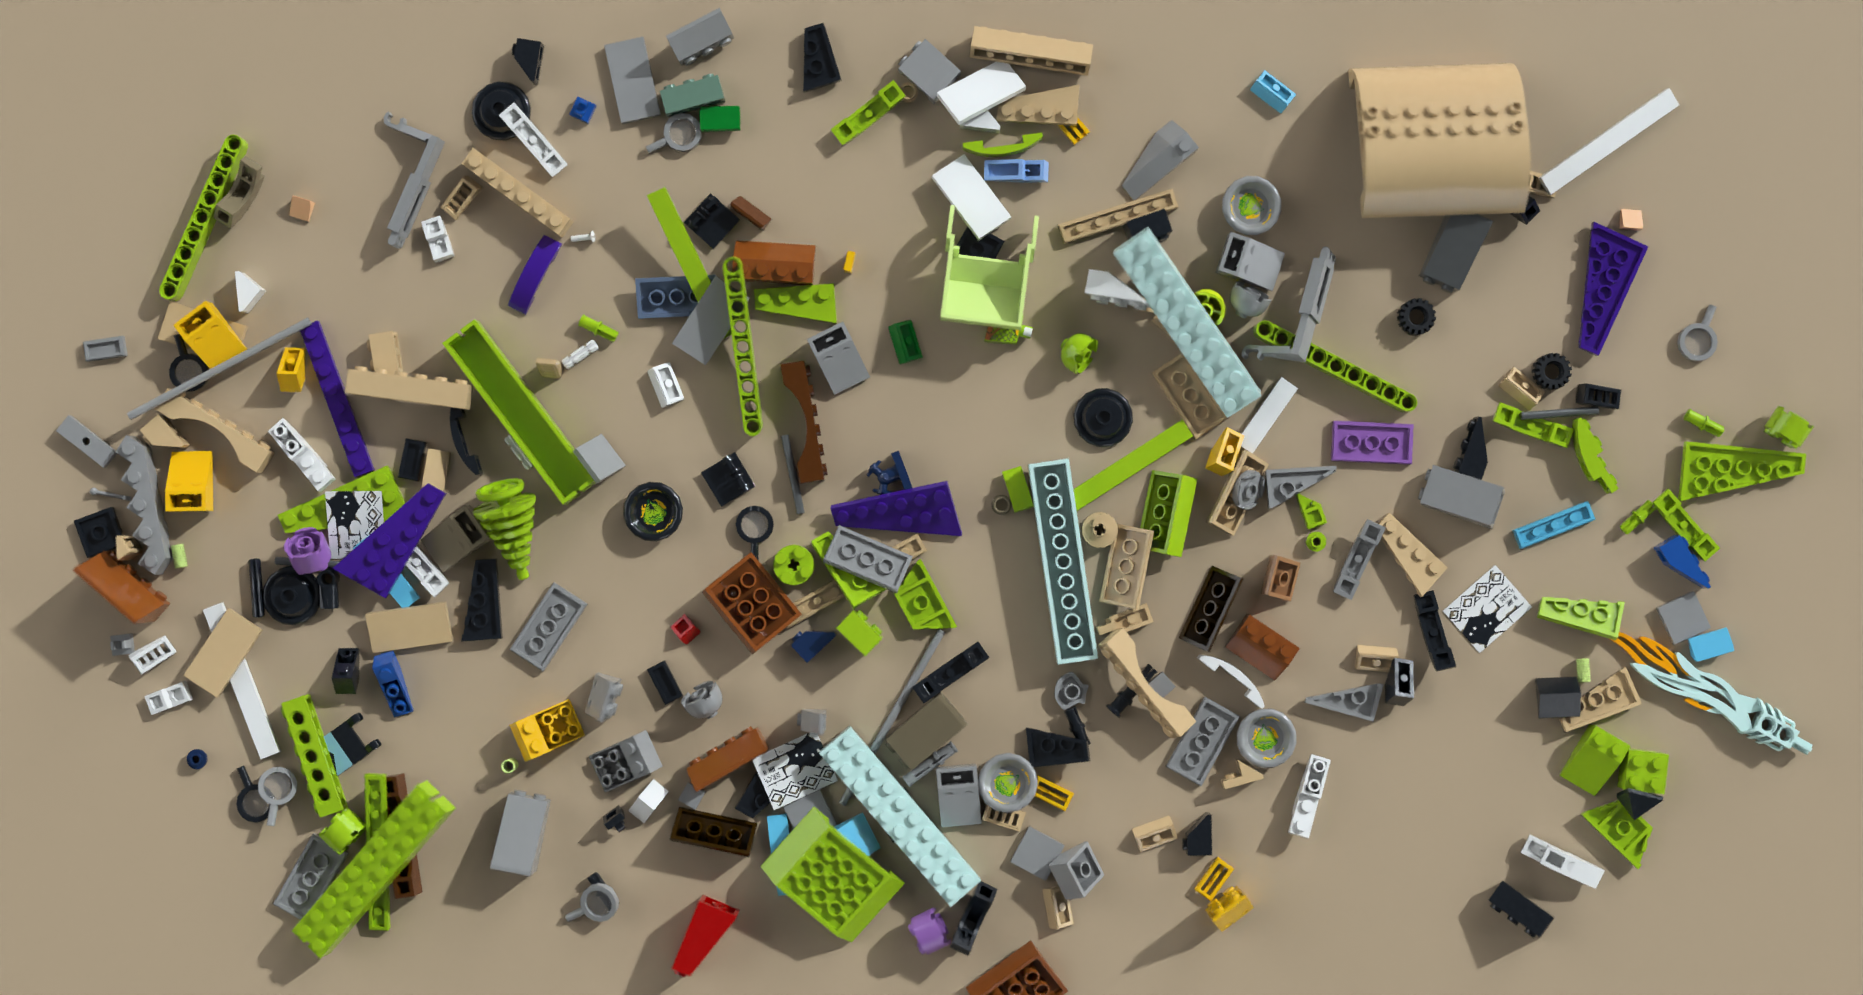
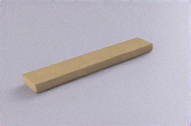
(1116, 216)

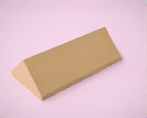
(1225, 513)

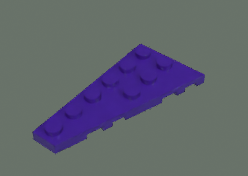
(1609, 274)
(914, 510)
(385, 552)

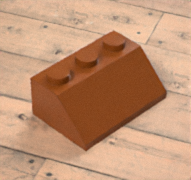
(1262, 647)

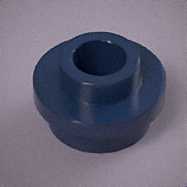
(202, 758)

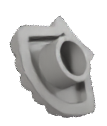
(1070, 691)

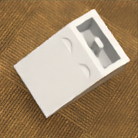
(1106, 288)

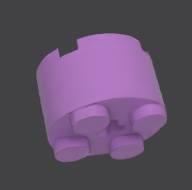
(308, 551)
(929, 931)

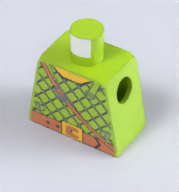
(1007, 336)

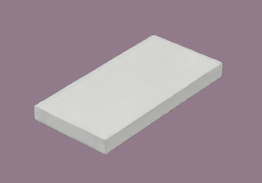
(981, 91)
(971, 197)

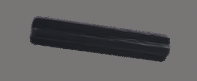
(256, 587)

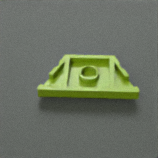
(922, 601)
(1620, 830)

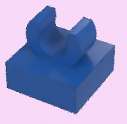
(582, 110)

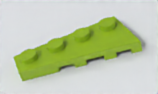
(806, 301)
(854, 588)
(1589, 616)

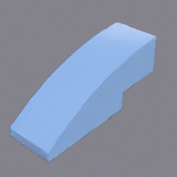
(1016, 170)

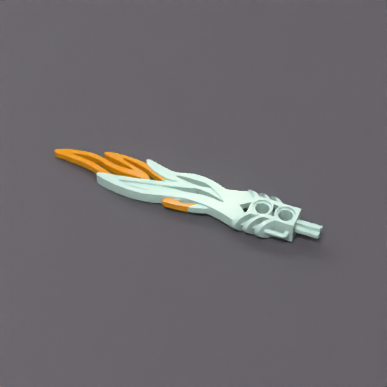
(1741, 704)

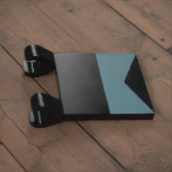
(346, 746)

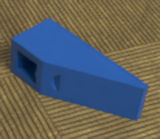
(1676, 556)
(392, 683)

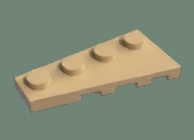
(1416, 560)
(1604, 700)

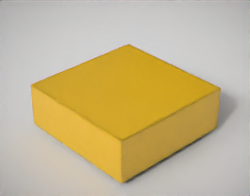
(849, 262)

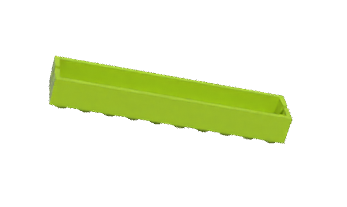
(519, 411)
(373, 869)

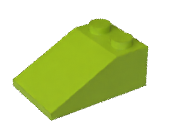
(1594, 759)

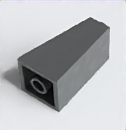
(1454, 250)

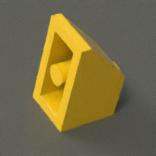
(292, 370)
(1225, 452)

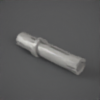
(929, 764)

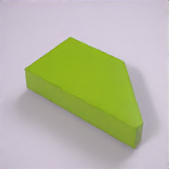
(1311, 512)

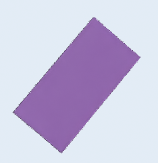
(1372, 442)

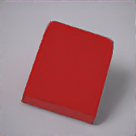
(685, 629)

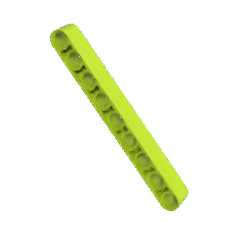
(195, 225)
(740, 356)
(1344, 369)

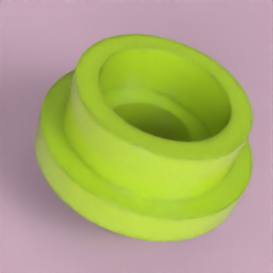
(1309, 541)

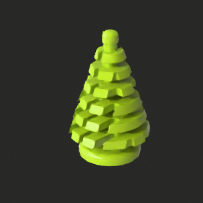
(508, 520)

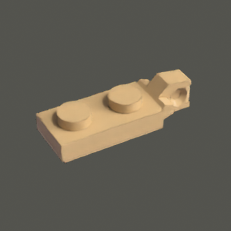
(1127, 619)

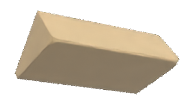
(1521, 388)
(436, 468)
(127, 547)
(1374, 658)
(1154, 833)
(1057, 908)

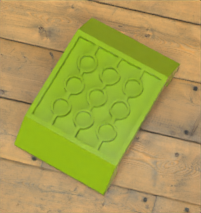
(830, 876)

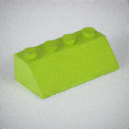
(1168, 511)

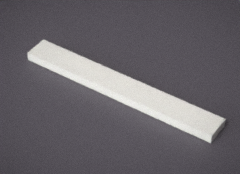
(1608, 141)
(248, 697)

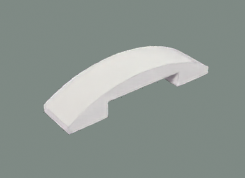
(533, 139)
(427, 572)
(1252, 693)

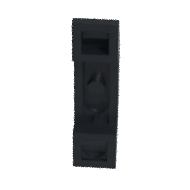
(472, 461)
(1433, 631)
(950, 672)

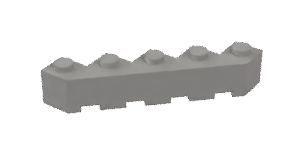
(146, 504)

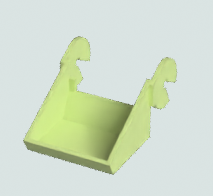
(985, 288)

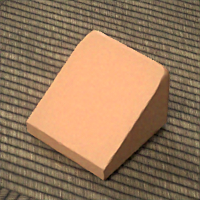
(301, 208)
(1631, 220)

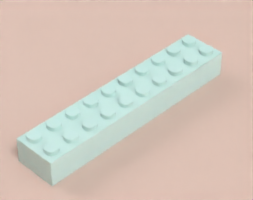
(1187, 322)
(1062, 561)
(900, 815)

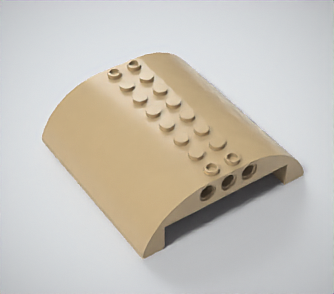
(1442, 140)

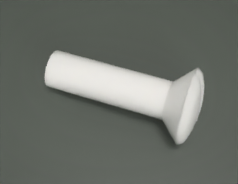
(584, 237)

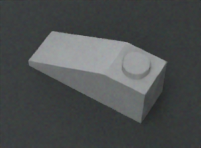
(812, 720)

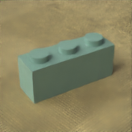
(692, 95)

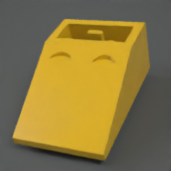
(209, 335)
(190, 482)
(547, 730)
(1228, 908)

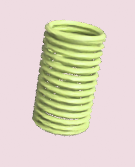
(181, 558)
(1583, 676)
(504, 765)

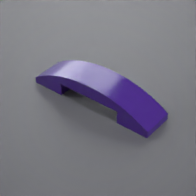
(533, 274)

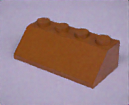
(776, 262)
(726, 759)

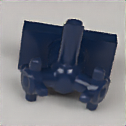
(890, 475)

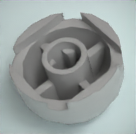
(1248, 300)
(704, 701)

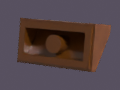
(750, 212)

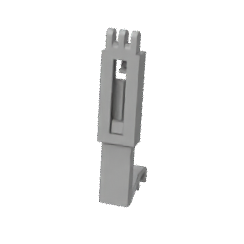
(416, 185)
(1310, 311)

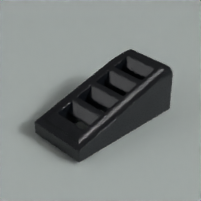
(1586, 391)

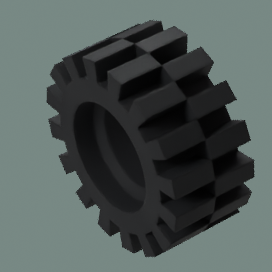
(1426, 309)
(1543, 380)

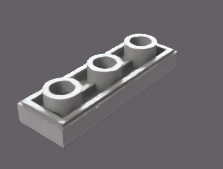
(78, 434)

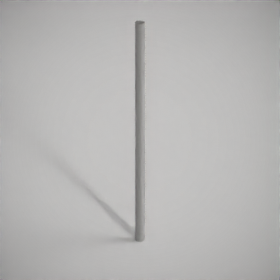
(219, 368)
(900, 702)

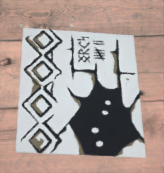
(351, 518)
(1487, 609)
(794, 770)

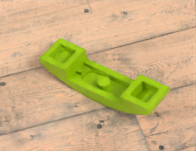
(869, 113)
(977, 148)
(1536, 428)
(1684, 525)

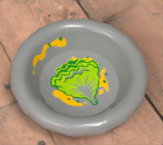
(1251, 205)
(1266, 738)
(1007, 782)

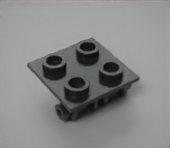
(711, 221)
(728, 479)

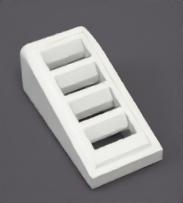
(142, 668)

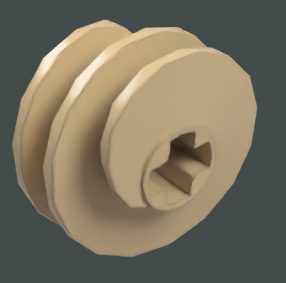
(1090, 535)

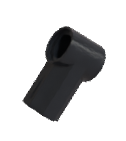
(328, 591)

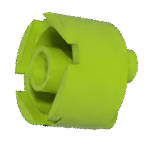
(1789, 427)
(799, 554)
(343, 831)

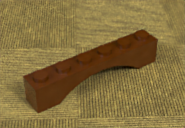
(810, 464)
(408, 881)

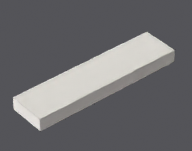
(1267, 414)

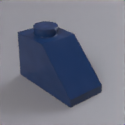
(811, 642)

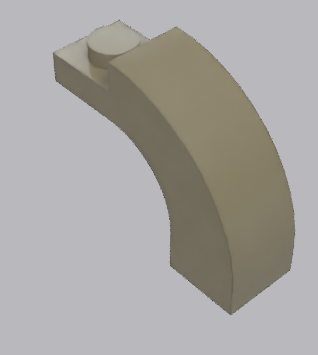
(241, 195)

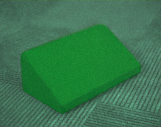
(720, 118)
(905, 341)

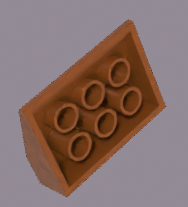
(123, 587)
(751, 603)
(1020, 974)

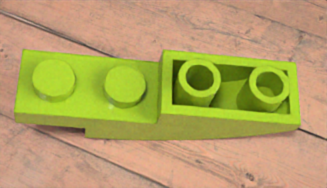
(1586, 450)

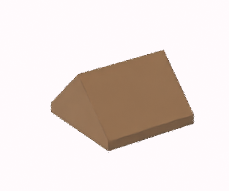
(1280, 577)

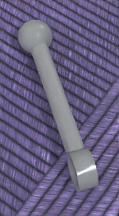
(93, 491)

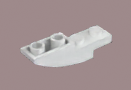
(302, 454)
(1308, 796)
(1562, 861)

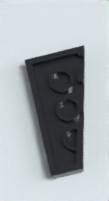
(484, 608)

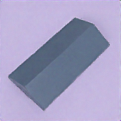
(665, 297)

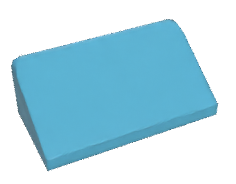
(1272, 92)
(1710, 644)

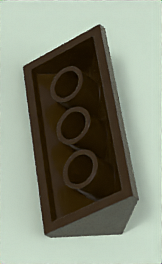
(1210, 608)
(714, 831)

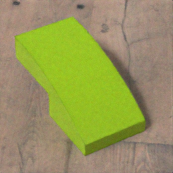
(1017, 489)

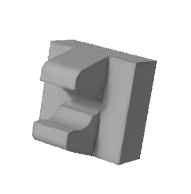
(122, 644)

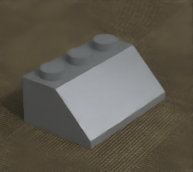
(700, 37)

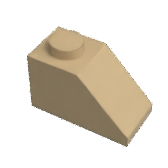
(163, 433)

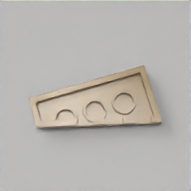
(1045, 107)

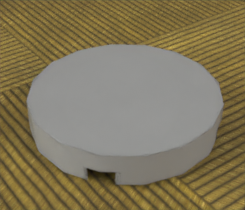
(1248, 489)

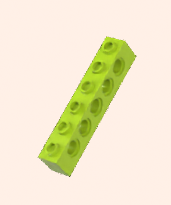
(323, 762)

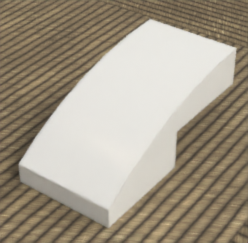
(438, 239)
(168, 697)

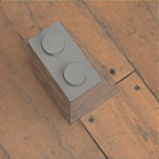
(1462, 496)
(521, 833)

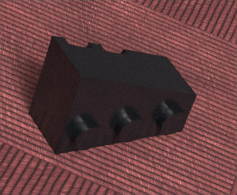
(1520, 910)

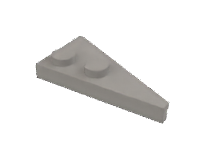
(1286, 483)
(1357, 701)

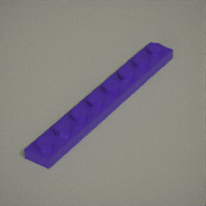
(337, 399)

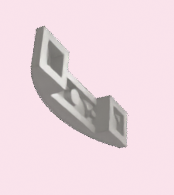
(1358, 558)

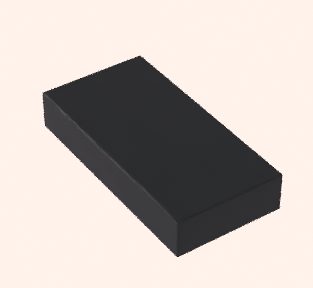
(412, 459)
(665, 682)

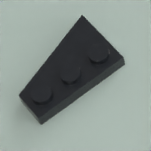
(819, 60)
(1055, 749)
(754, 798)

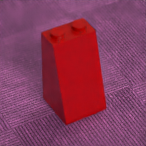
(704, 931)

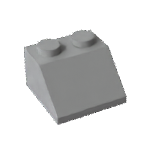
(1076, 871)

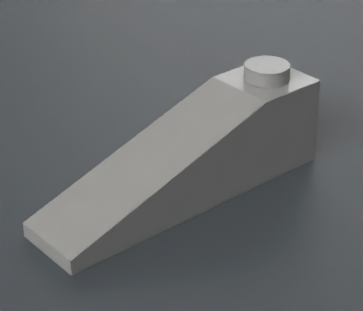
(1163, 154)

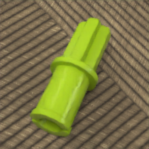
(598, 328)
(1703, 423)
(1637, 517)

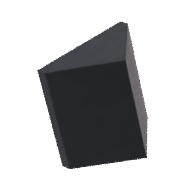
(1558, 697)

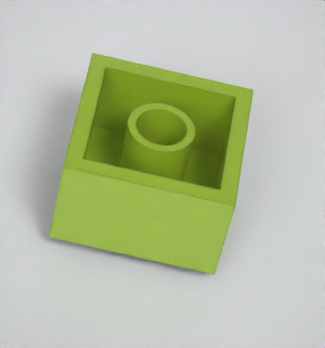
(860, 632)
(1644, 771)

